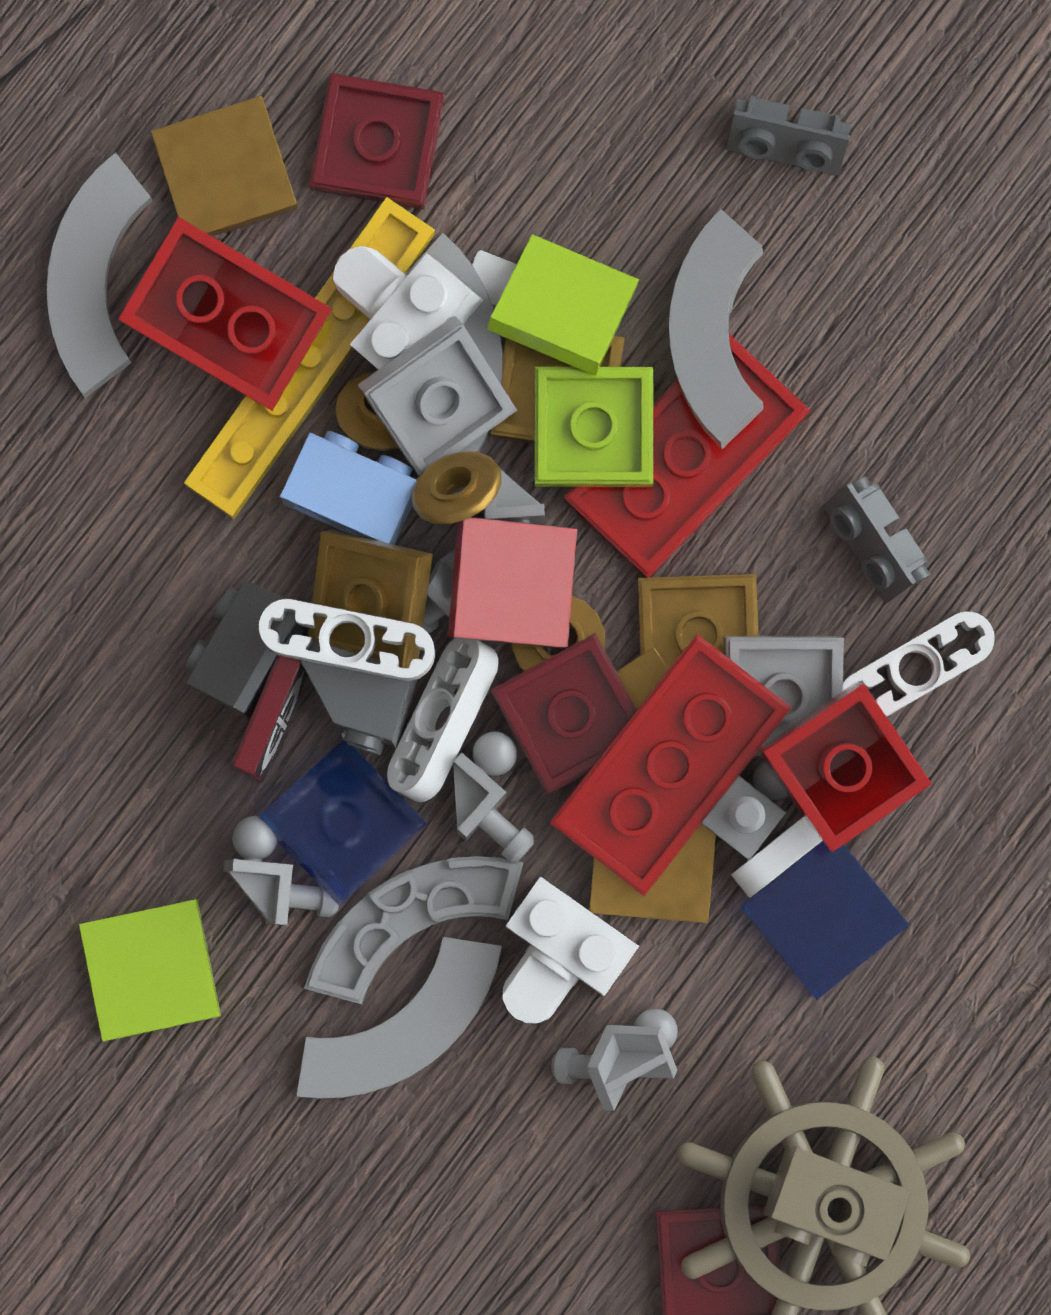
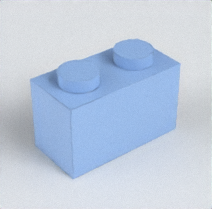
(349, 489)

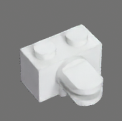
(398, 304)
(563, 948)

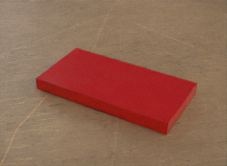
(688, 471)
(670, 764)

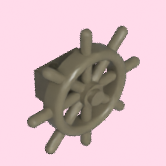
(823, 1199)

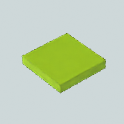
(563, 304)
(594, 427)
(150, 970)

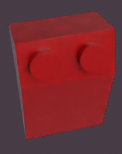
(225, 313)

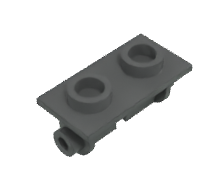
(763, 133)
(859, 518)

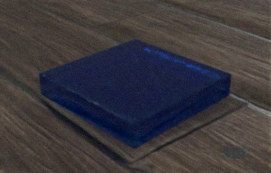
(342, 822)
(824, 917)

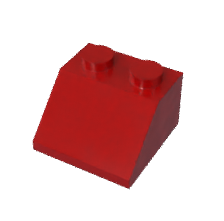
(844, 766)

